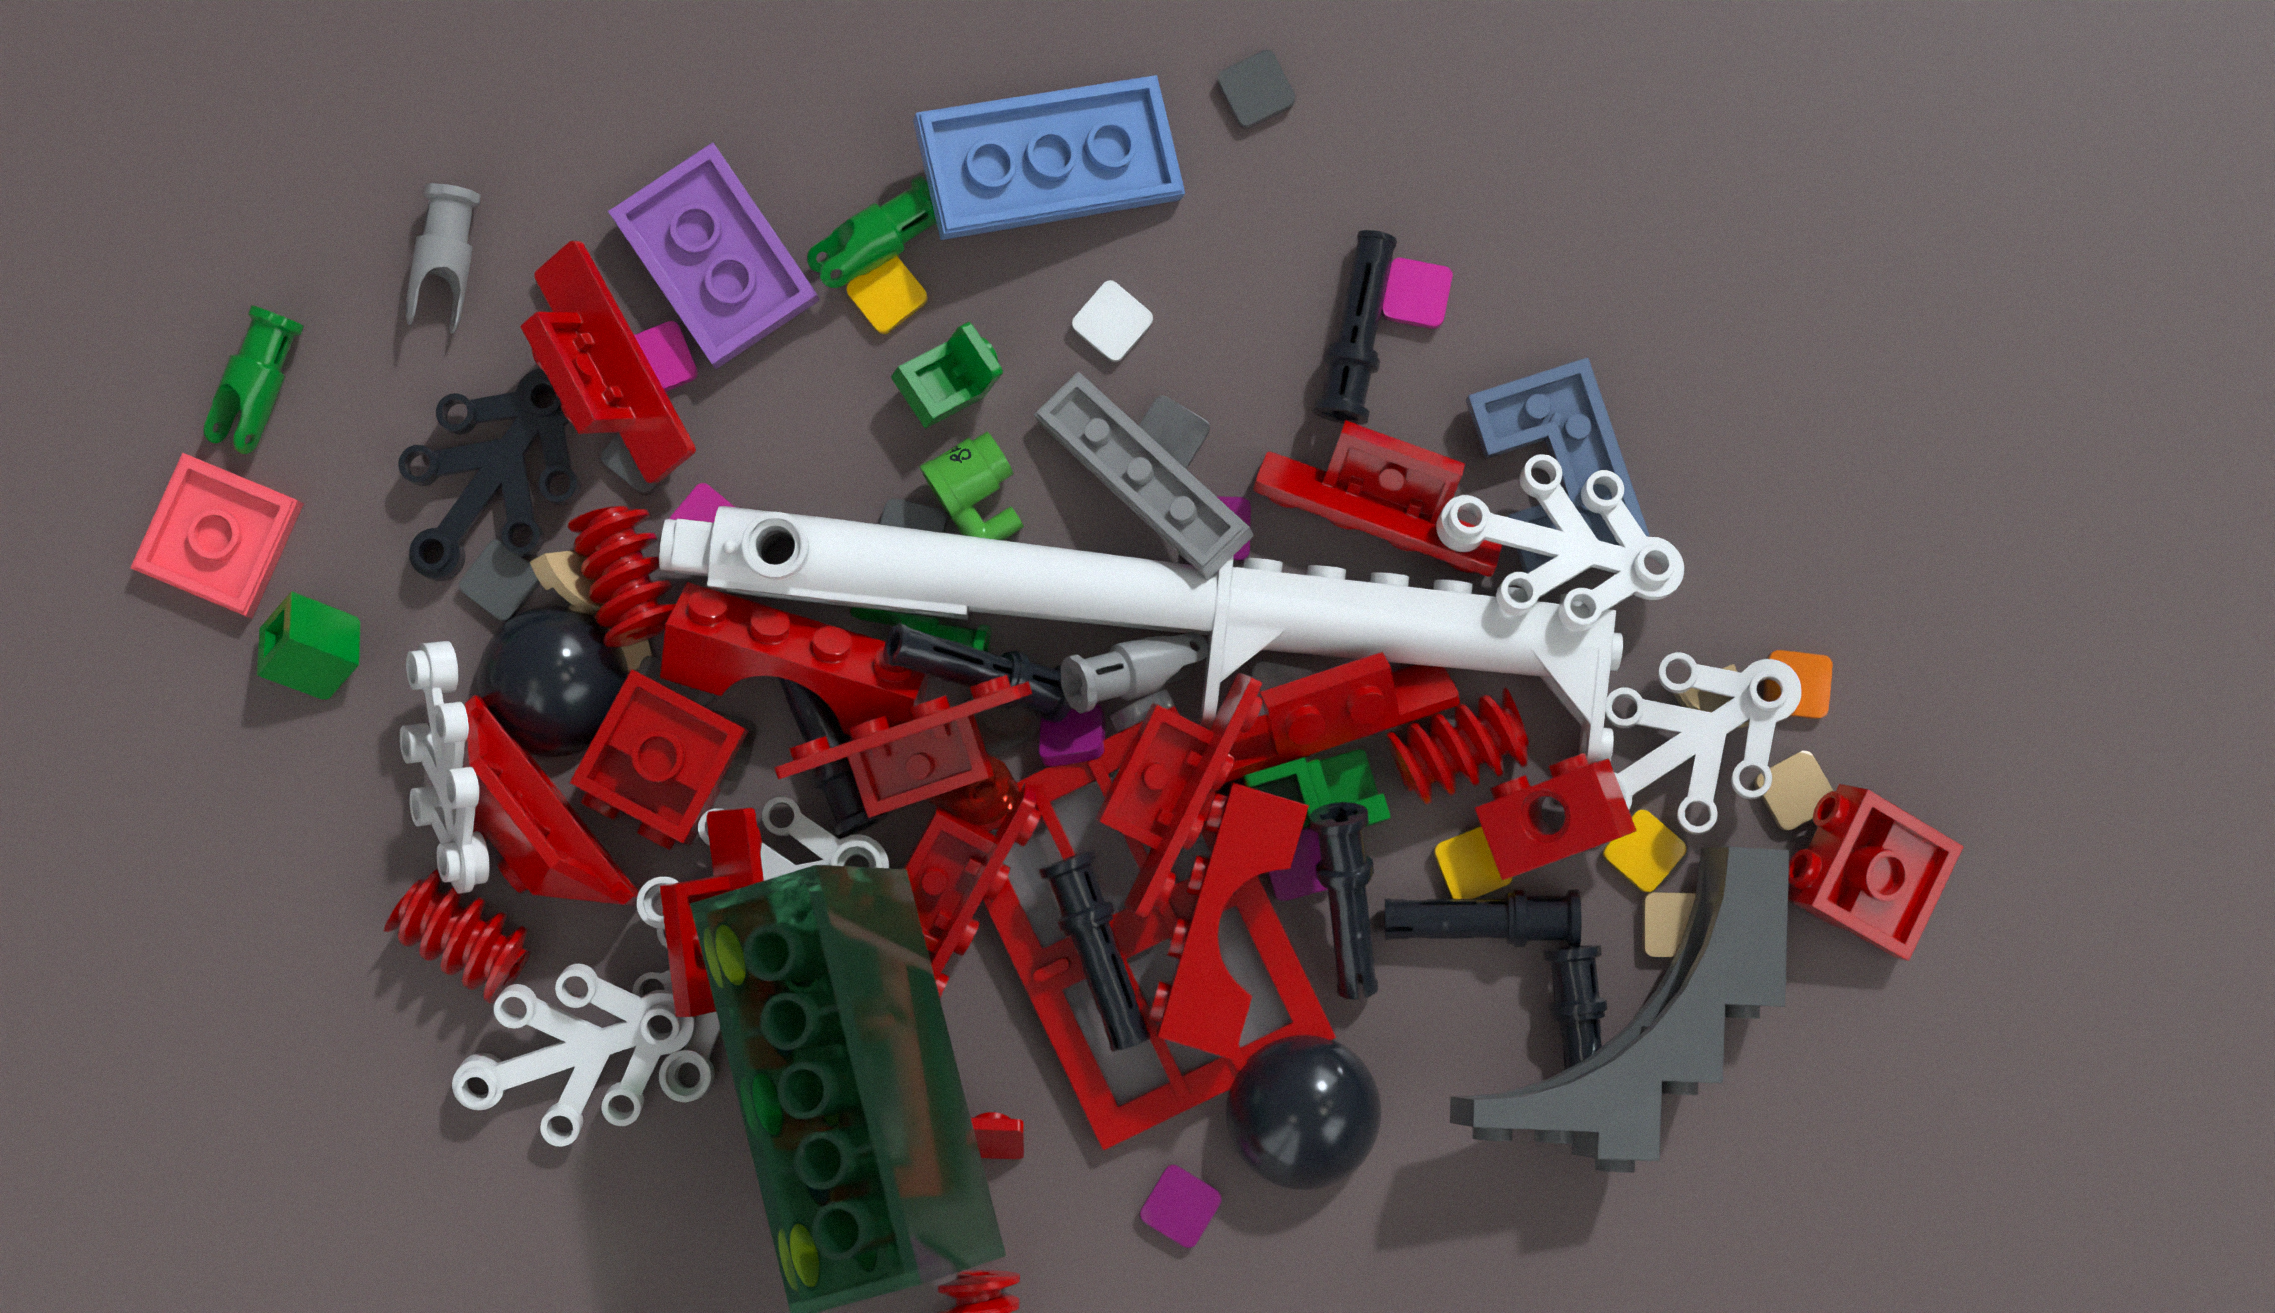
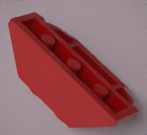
(533, 823)

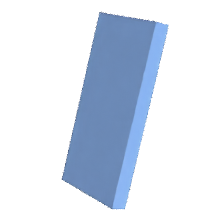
(1048, 157)

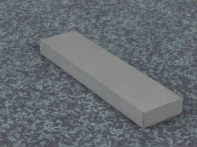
(1143, 475)

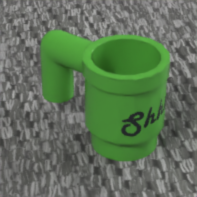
(968, 476)

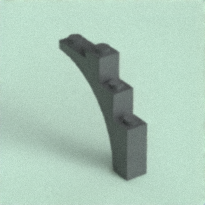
(1724, 968)

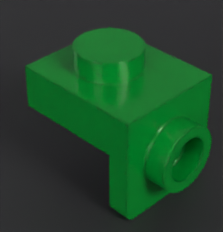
(949, 376)

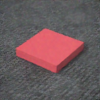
(217, 535)

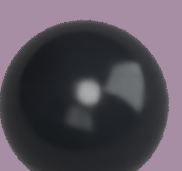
(551, 679)
(1304, 1112)

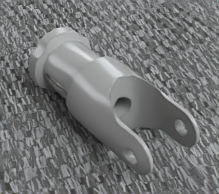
(444, 245)
(1130, 669)

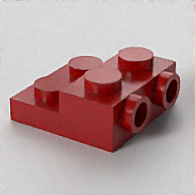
(657, 760)
(1872, 869)

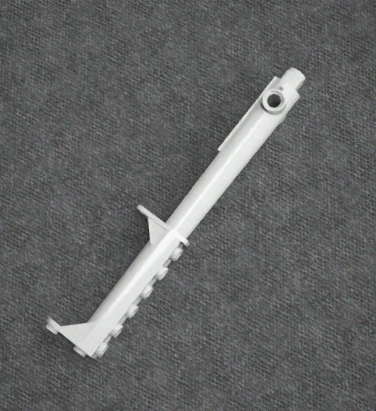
(1236, 607)

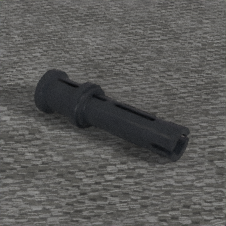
(1349, 361)
(972, 666)
(835, 778)
(1345, 873)
(1516, 918)
(1087, 921)
(1577, 1000)

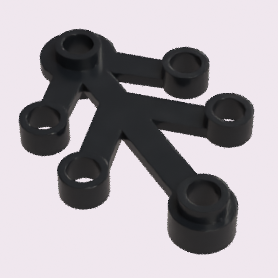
(498, 464)

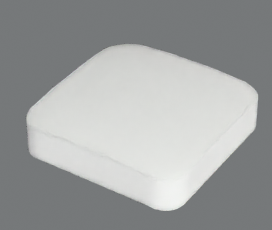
(1112, 321)

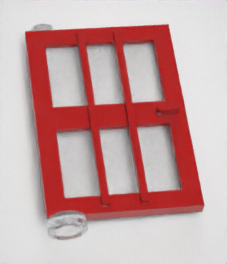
(1157, 1078)

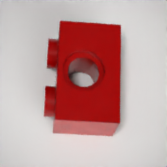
(1592, 810)

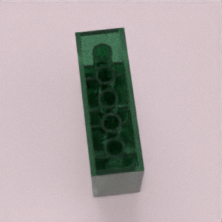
(846, 1084)

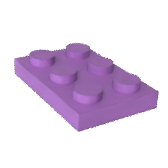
(714, 255)

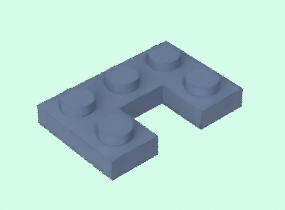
(1572, 419)

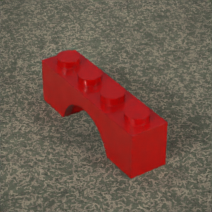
(724, 639)
(1251, 837)

